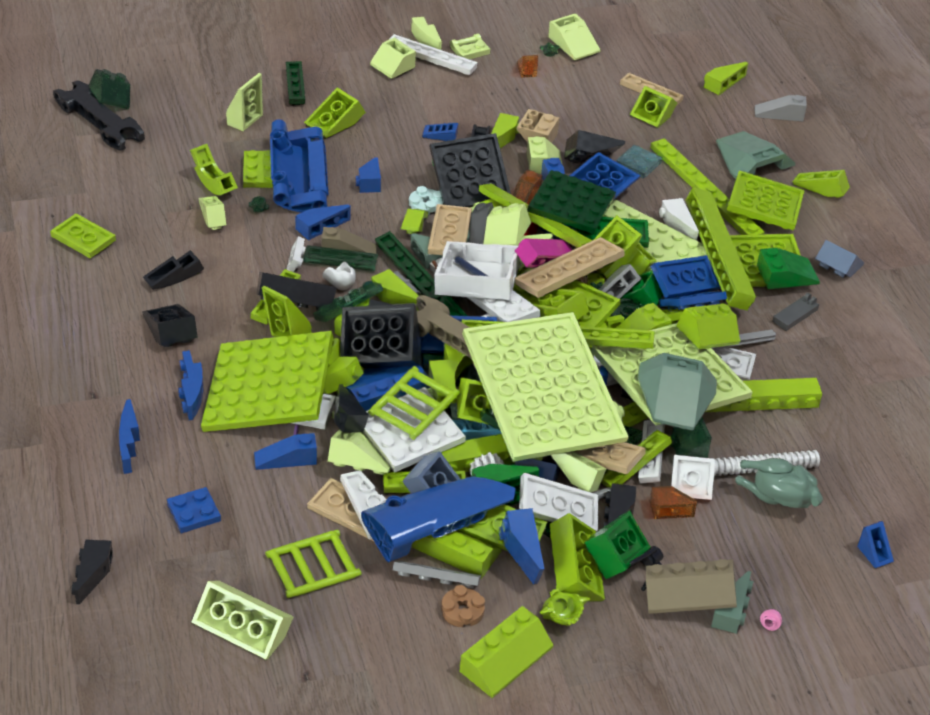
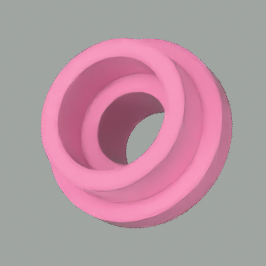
(772, 615)

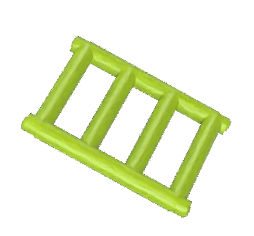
(402, 385)
(313, 585)

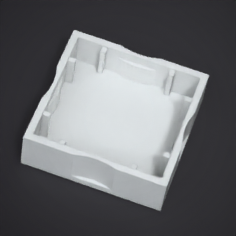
(495, 260)

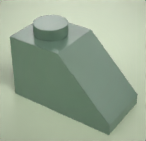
(419, 246)

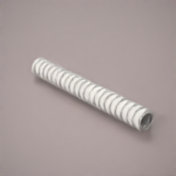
(732, 465)

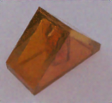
(528, 66)

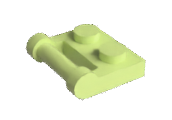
(472, 50)

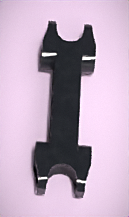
(112, 127)

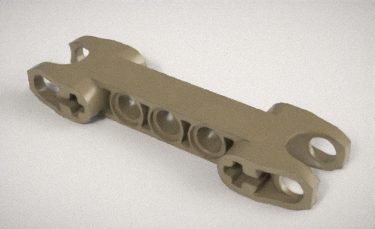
(436, 321)

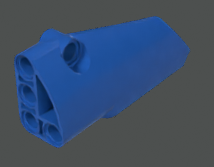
(432, 512)

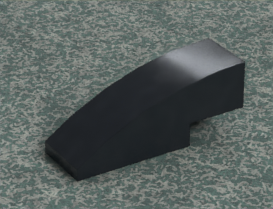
(174, 271)

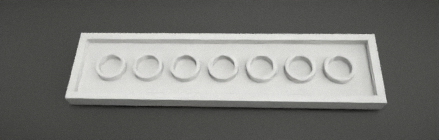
(505, 310)

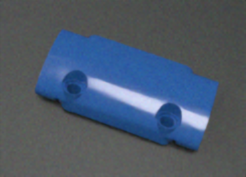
(298, 167)

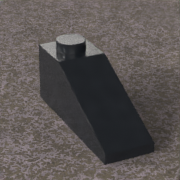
(348, 413)

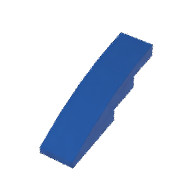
(128, 436)

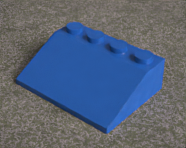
(606, 173)
(378, 381)

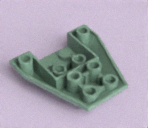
(748, 152)
(676, 389)

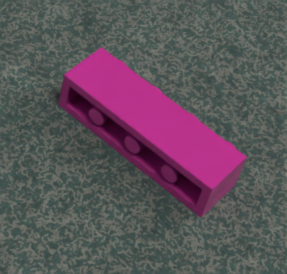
(540, 251)

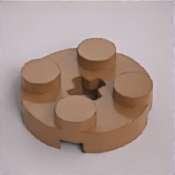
(463, 596)

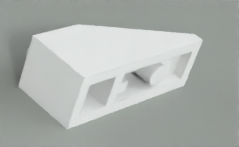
(678, 217)

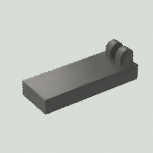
(796, 312)

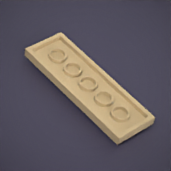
(569, 267)

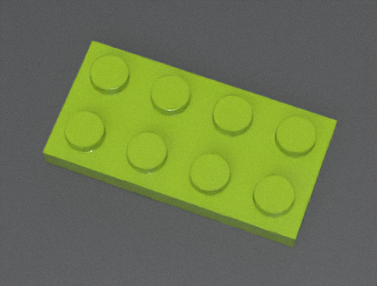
(488, 527)

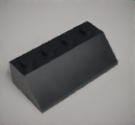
(297, 290)

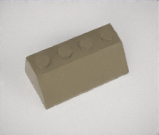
(691, 586)

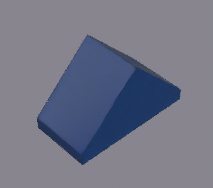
(875, 544)

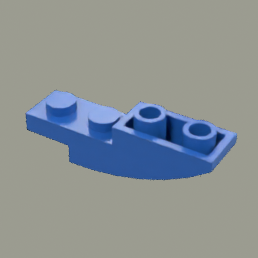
(191, 385)

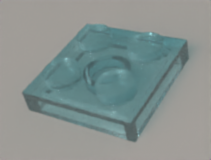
(639, 160)

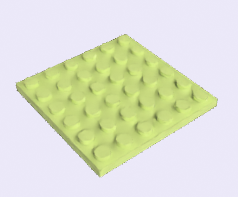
(624, 366)

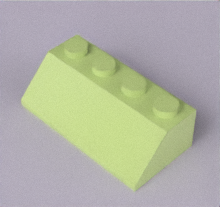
(241, 619)

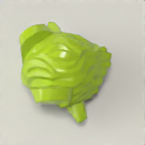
(563, 607)

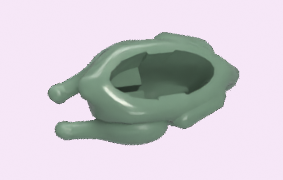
(781, 483)

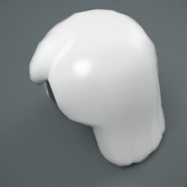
(342, 277)

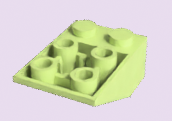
(573, 36)
(356, 451)

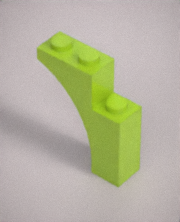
(448, 370)

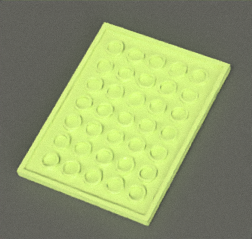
(544, 386)

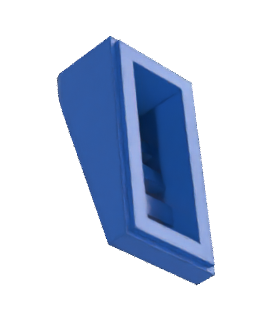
(443, 132)

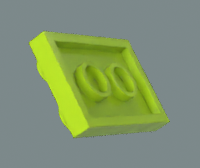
(257, 169)
(83, 235)

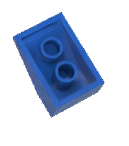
(522, 541)

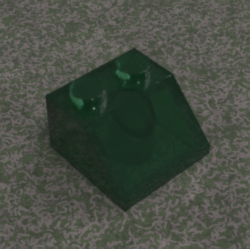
(111, 88)
(692, 442)

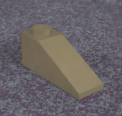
(344, 240)

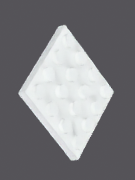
(396, 444)

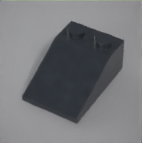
(584, 145)
(171, 324)

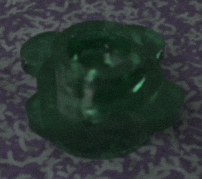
(258, 204)

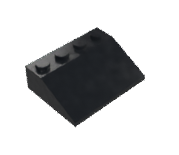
(381, 335)

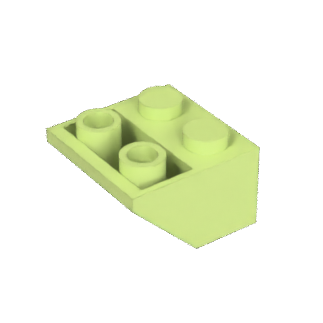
(394, 58)

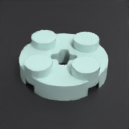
(422, 194)

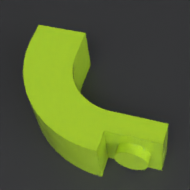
(210, 174)

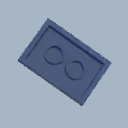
(697, 299)

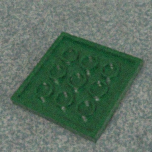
(571, 201)

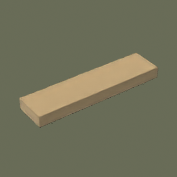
(637, 84)

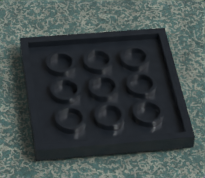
(466, 165)

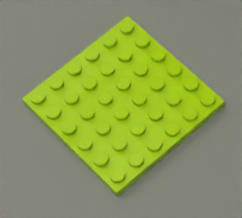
(268, 381)

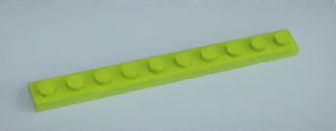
(695, 178)
(601, 336)

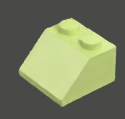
(539, 149)

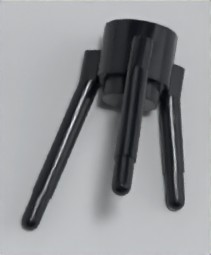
(649, 557)

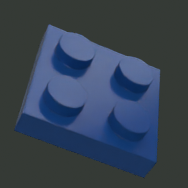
(193, 510)

